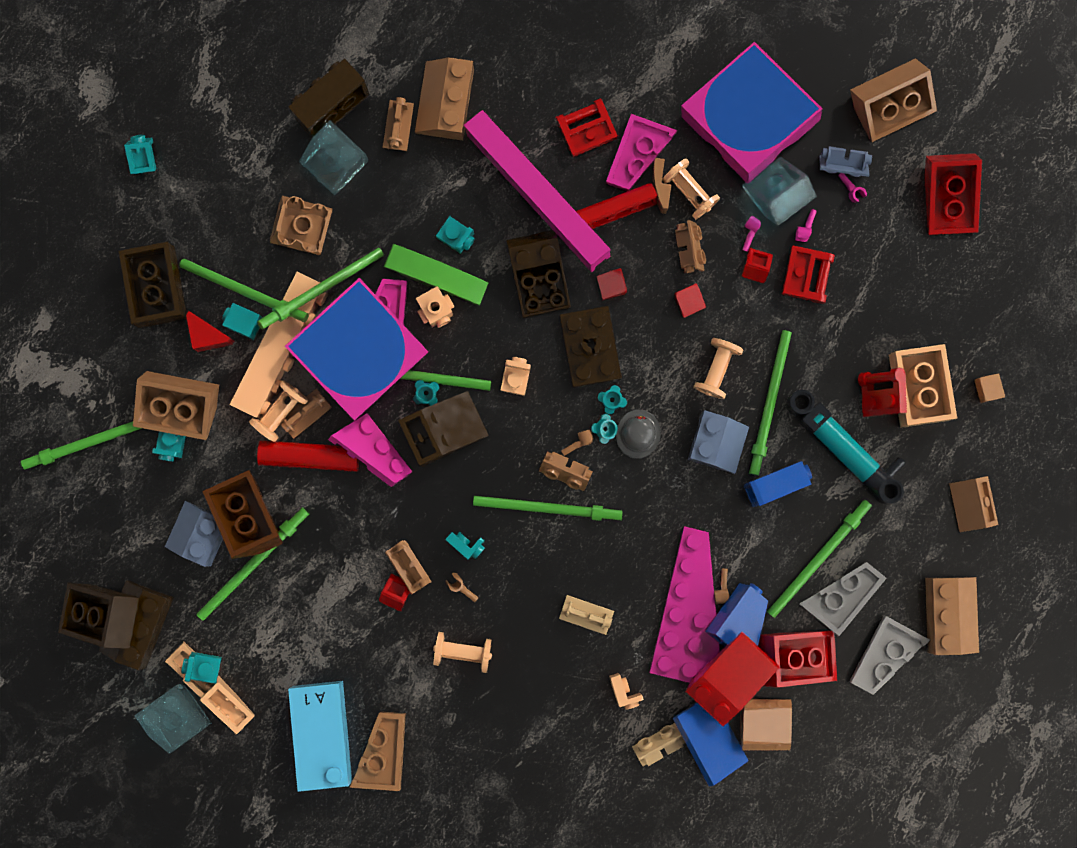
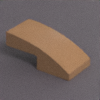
(662, 190)

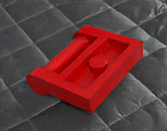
(590, 134)
(800, 272)
(883, 401)

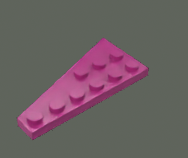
(688, 611)

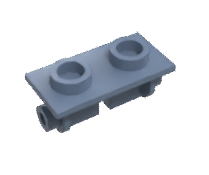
(834, 160)

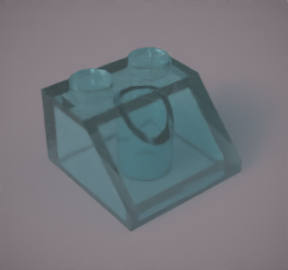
(333, 157)
(780, 190)
(173, 718)

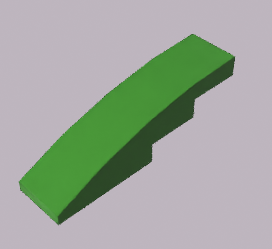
(435, 273)

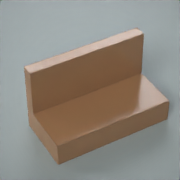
(973, 504)

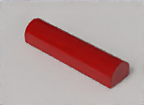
(619, 206)
(305, 456)

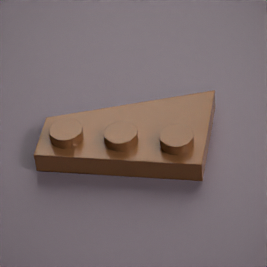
(383, 757)

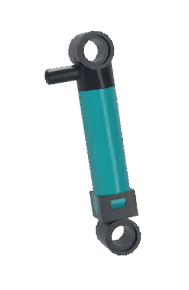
(818, 421)

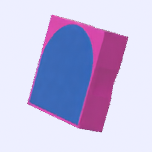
(751, 112)
(356, 349)

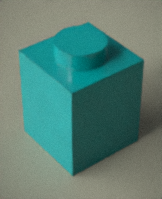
(241, 321)

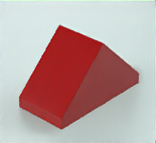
(204, 335)

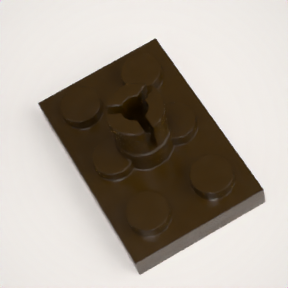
(590, 346)

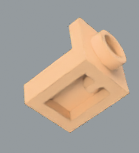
(516, 376)
(620, 688)

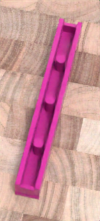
(537, 191)

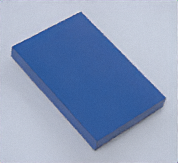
(710, 743)

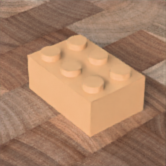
(927, 385)

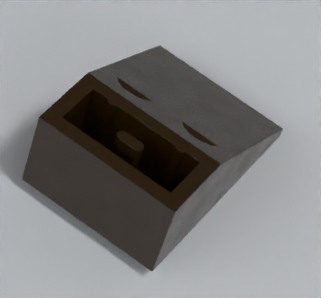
(538, 273)
(443, 428)

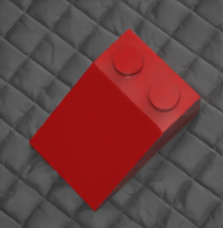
(953, 193)
(801, 657)
(731, 678)

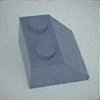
(718, 442)
(195, 535)

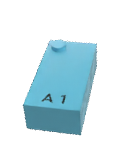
(320, 736)

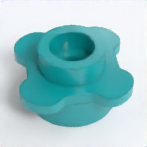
(614, 392)
(420, 397)
(610, 432)

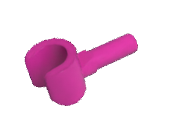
(852, 188)
(753, 225)
(804, 233)

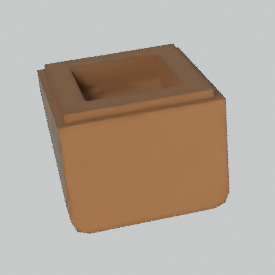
(989, 388)

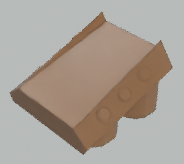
(300, 225)
(766, 724)

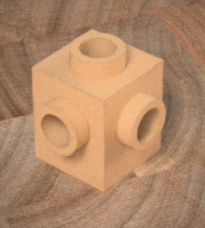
(433, 299)

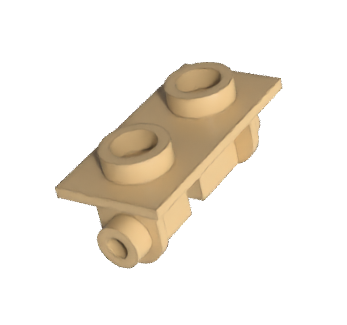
(586, 614)
(649, 748)

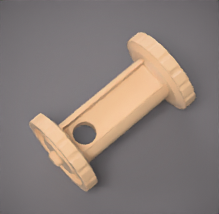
(690, 188)
(718, 368)
(278, 411)
(462, 652)

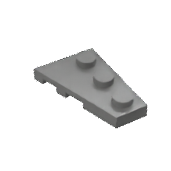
(844, 599)
(885, 654)

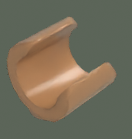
(585, 439)
(458, 586)
(722, 595)

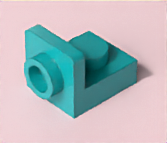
(140, 154)
(456, 235)
(169, 446)
(460, 543)
(201, 667)

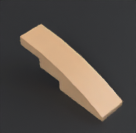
(217, 696)

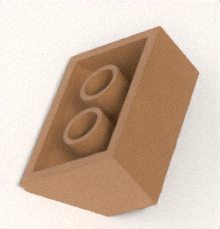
(445, 98)
(894, 99)
(175, 405)
(952, 615)

